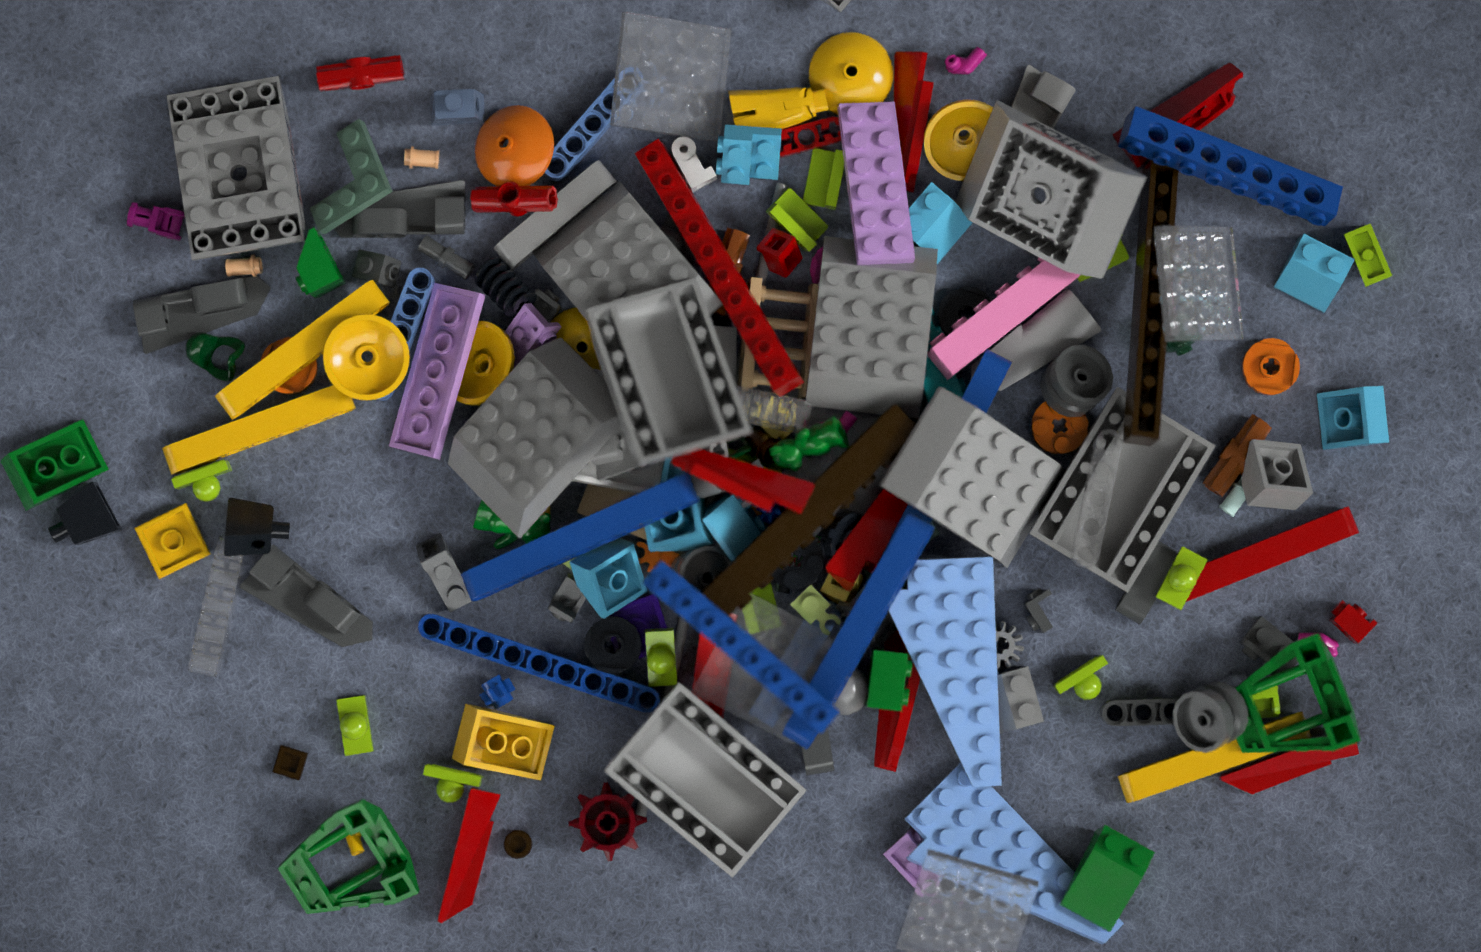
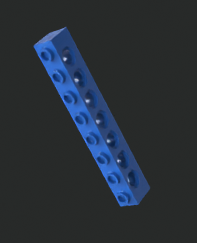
(1245, 164)
(741, 646)

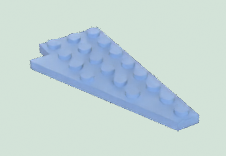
(951, 638)
(988, 831)

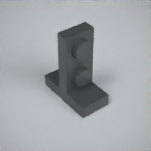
(443, 572)

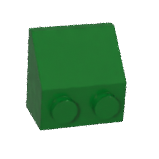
(317, 267)
(887, 680)

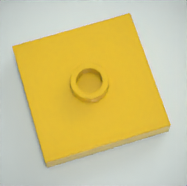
(172, 541)

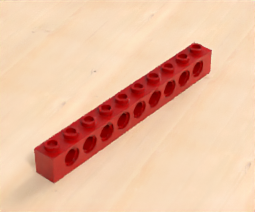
(719, 268)

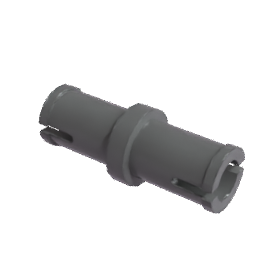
(446, 257)

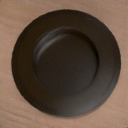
(518, 844)

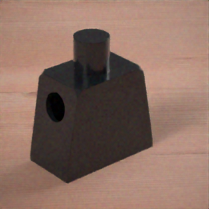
(85, 517)
(251, 528)

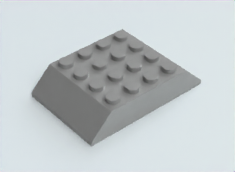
(615, 254)
(871, 331)
(666, 372)
(534, 434)
(973, 476)
(1143, 500)
(705, 779)

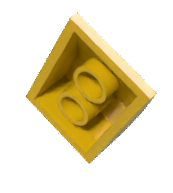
(502, 742)

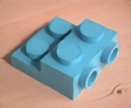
(748, 154)

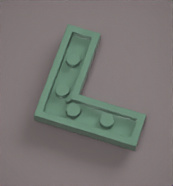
(366, 189)

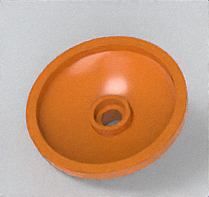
(527, 151)

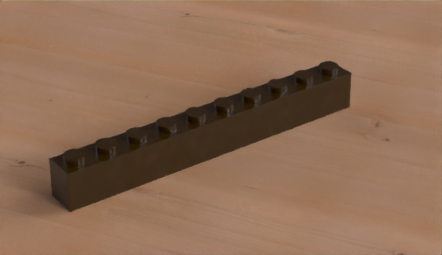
(1147, 337)
(790, 529)

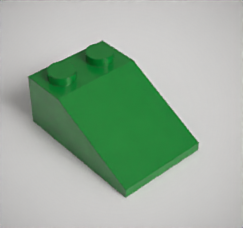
(54, 464)
(1106, 877)

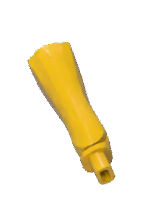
(776, 107)

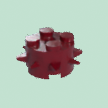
(620, 833)

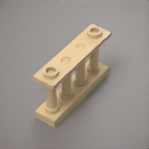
(747, 375)

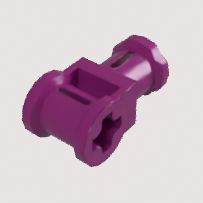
(162, 221)

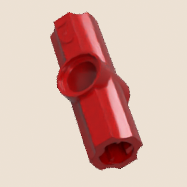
(360, 73)
(514, 199)

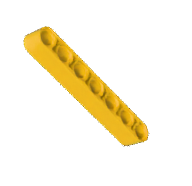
(297, 352)
(256, 429)
(1195, 764)

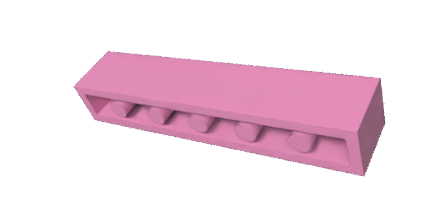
(998, 317)

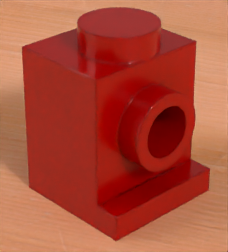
(780, 252)
(1351, 621)

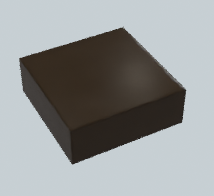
(290, 762)

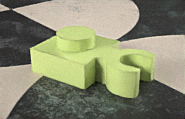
(812, 606)

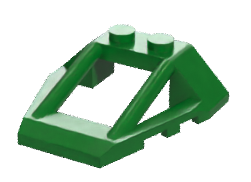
(1336, 707)
(392, 858)

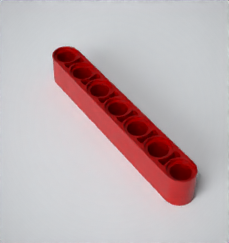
(1274, 551)

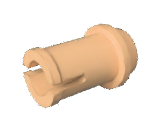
(421, 158)
(244, 266)

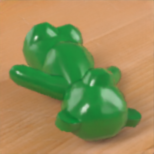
(809, 442)
(488, 521)

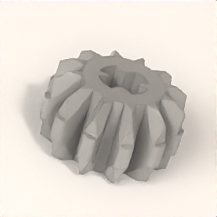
(1005, 653)

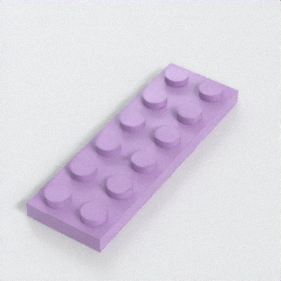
(876, 183)
(437, 370)

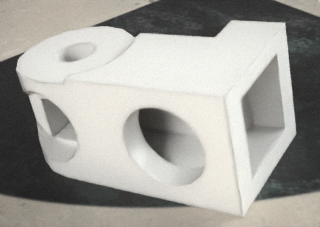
(684, 154)

